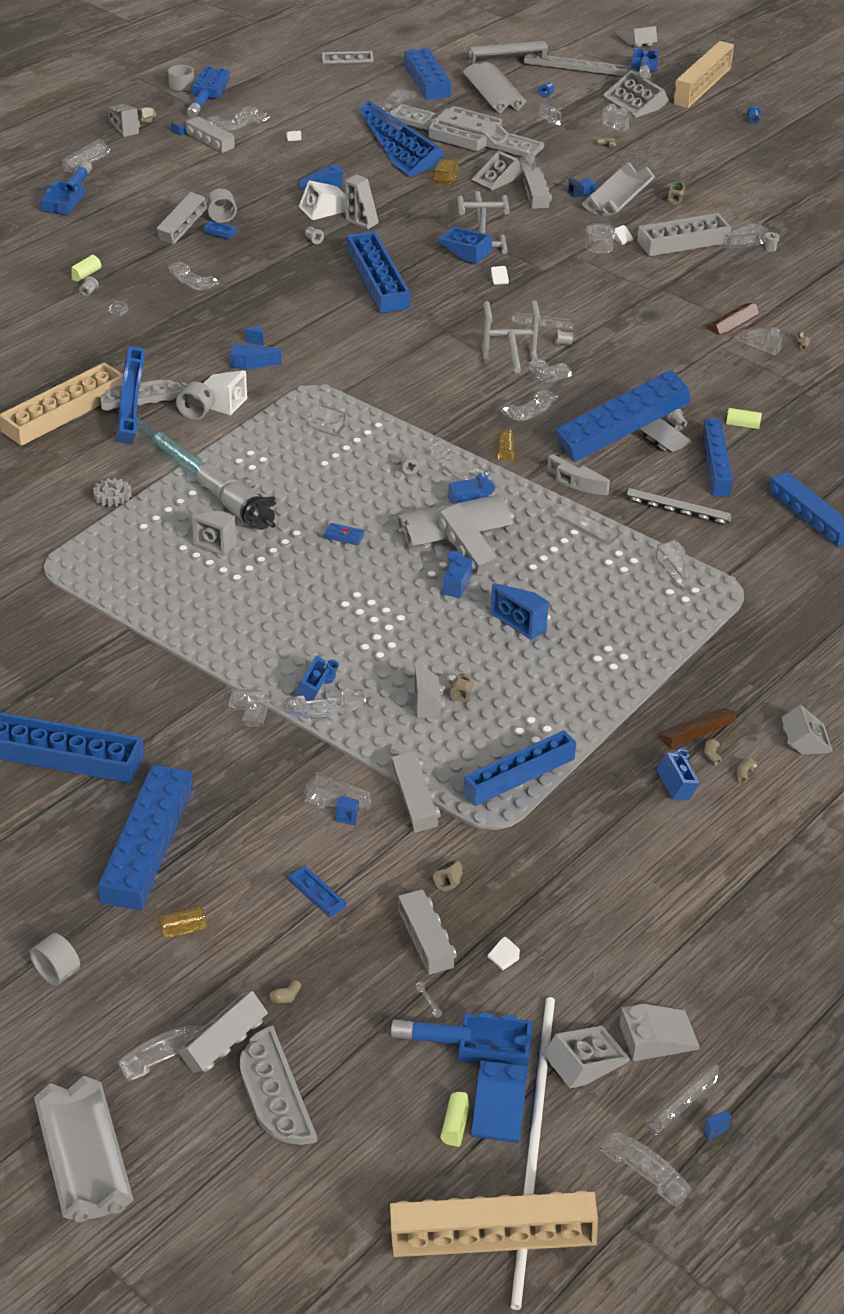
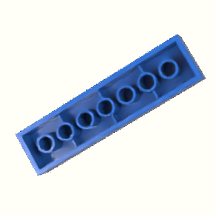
(378, 272)
(623, 415)
(70, 748)
(145, 838)

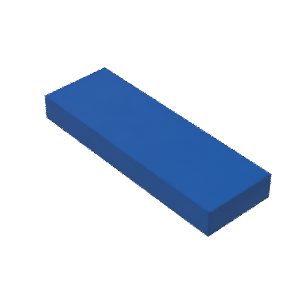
(317, 891)

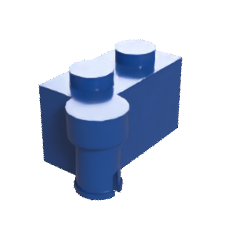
(470, 489)
(457, 575)
(316, 676)
(678, 775)

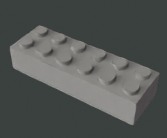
(683, 234)

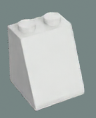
(322, 200)
(228, 391)

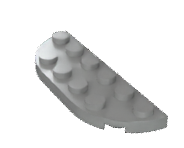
(149, 392)
(274, 1090)

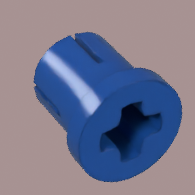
(546, 89)
(756, 116)

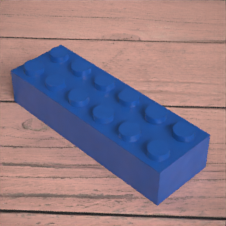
(427, 73)

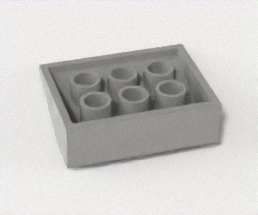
(636, 94)

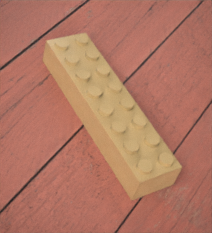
(703, 74)
(59, 404)
(494, 1223)

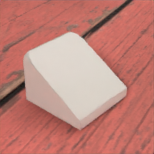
(293, 135)
(622, 235)
(499, 275)
(504, 954)

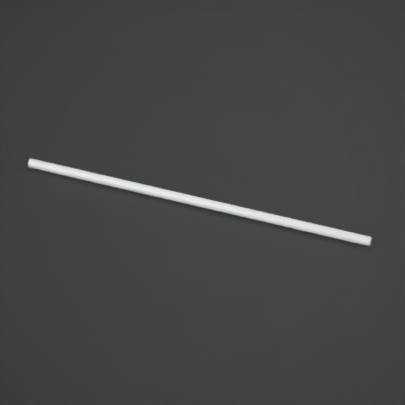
(534, 1144)

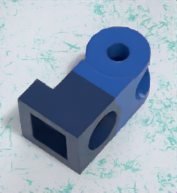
(581, 188)

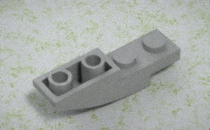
(578, 478)

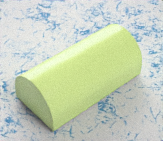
(85, 268)
(744, 418)
(455, 1119)

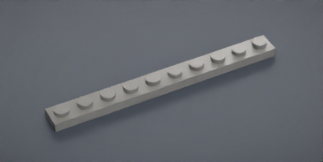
(580, 65)

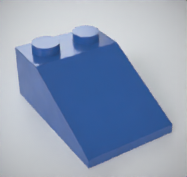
(467, 244)
(520, 609)
(499, 1101)

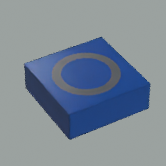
(717, 1124)

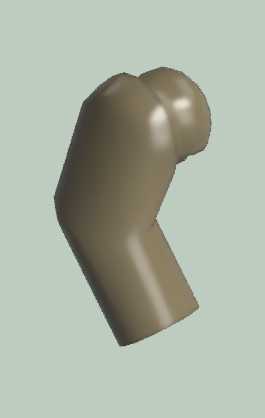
(606, 141)
(803, 339)
(710, 751)
(747, 764)
(285, 995)

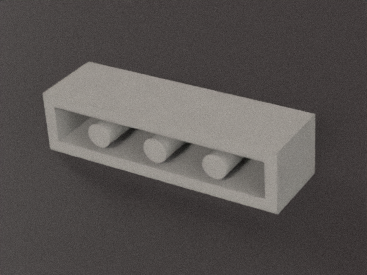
(210, 134)
(536, 188)
(181, 218)
(467, 538)
(415, 791)
(426, 931)
(222, 1032)

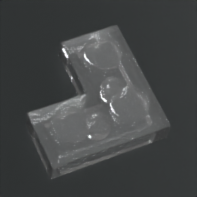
(549, 373)
(253, 702)

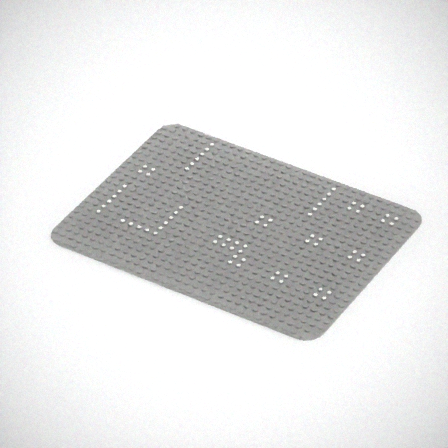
(381, 606)

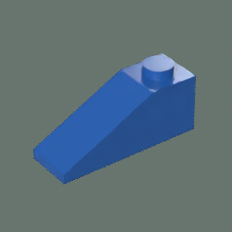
(328, 175)
(254, 356)

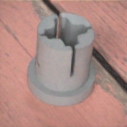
(315, 235)
(771, 241)
(90, 284)
(563, 338)
(677, 419)
(409, 460)

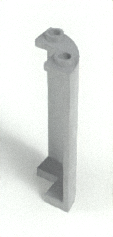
(539, 47)
(494, 86)
(618, 190)
(484, 512)
(83, 1150)

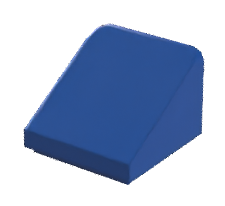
(178, 129)
(254, 335)
(347, 810)

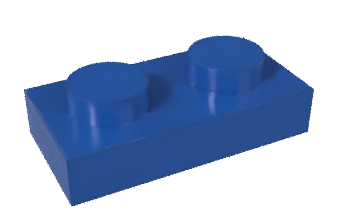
(220, 229)

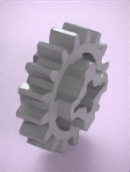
(112, 492)

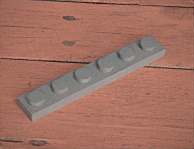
(672, 504)

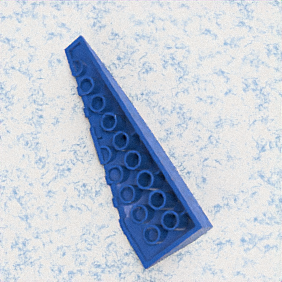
(403, 145)

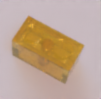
(446, 171)

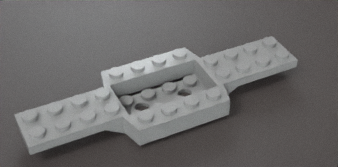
(487, 129)

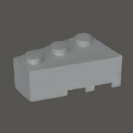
(124, 119)
(359, 202)

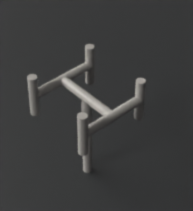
(481, 212)
(511, 333)

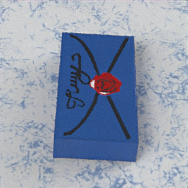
(344, 534)

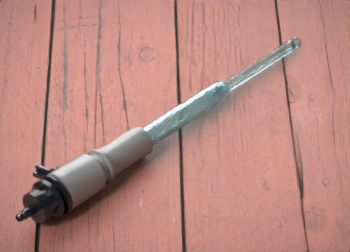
(234, 495)

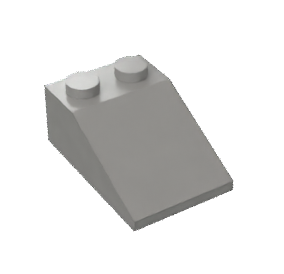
(639, 36)
(498, 171)
(656, 1031)
(584, 1055)

